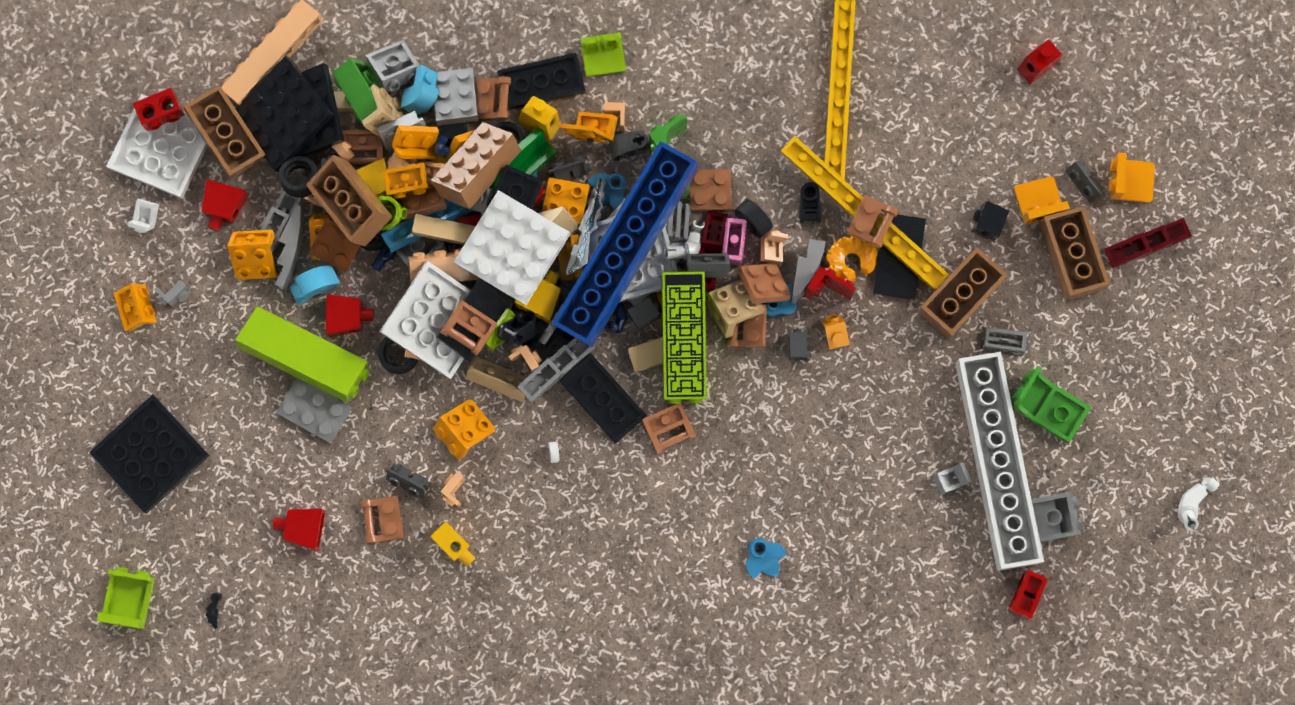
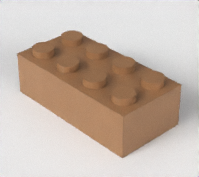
(224, 132)
(476, 165)
(349, 200)
(1074, 253)
(962, 293)

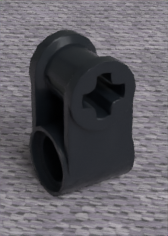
(810, 207)
(518, 329)

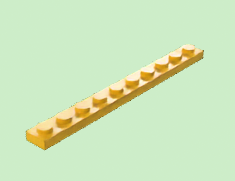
(840, 85)
(850, 201)

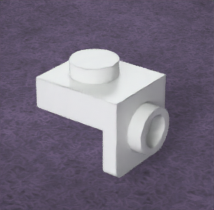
(144, 216)

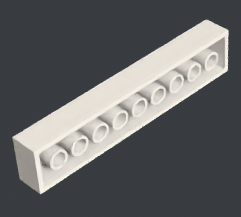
(999, 461)

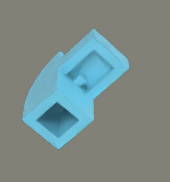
(423, 93)
(314, 282)

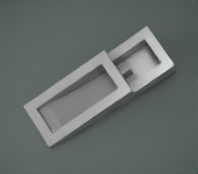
(807, 268)

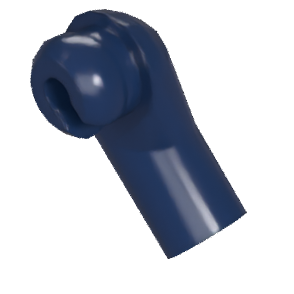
(440, 148)
(383, 257)
(620, 321)

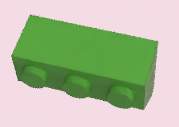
(356, 81)

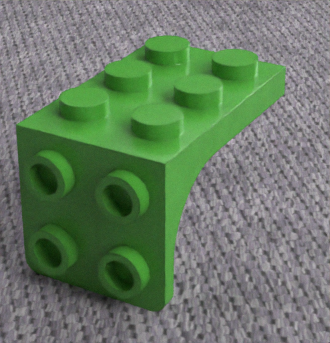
(665, 133)
(1049, 405)

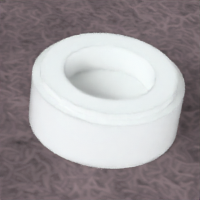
(553, 452)

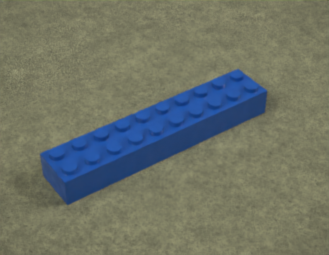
(626, 244)

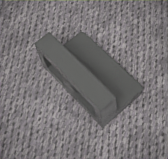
(712, 264)

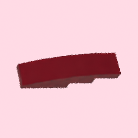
(713, 240)
(1148, 242)

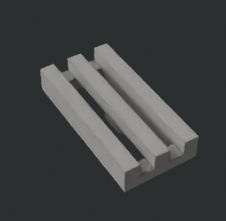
(686, 208)
(986, 345)

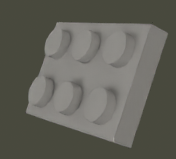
(456, 97)
(314, 410)

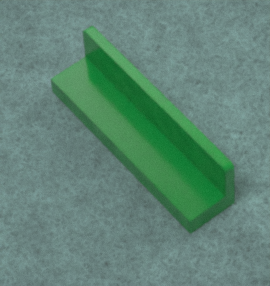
(533, 154)

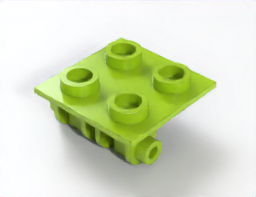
(603, 54)

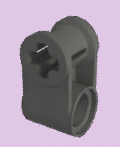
(627, 145)

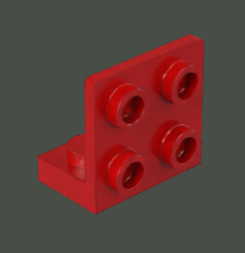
(827, 277)

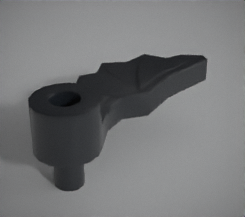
(212, 611)

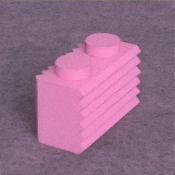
(734, 240)

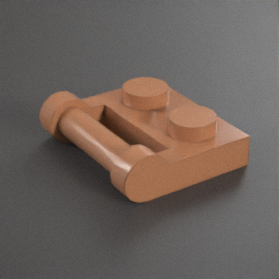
(488, 96)
(364, 142)
(866, 217)
(474, 322)
(753, 332)
(666, 421)
(389, 519)

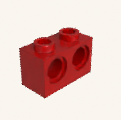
(157, 104)
(1027, 594)

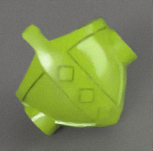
(395, 210)

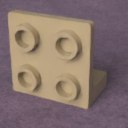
(387, 110)
(731, 306)

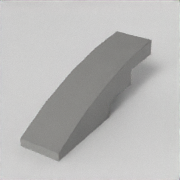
(281, 213)
(291, 240)
(554, 369)

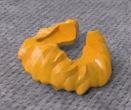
(851, 245)

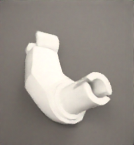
(692, 245)
(1189, 502)

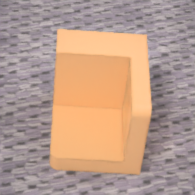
(618, 110)

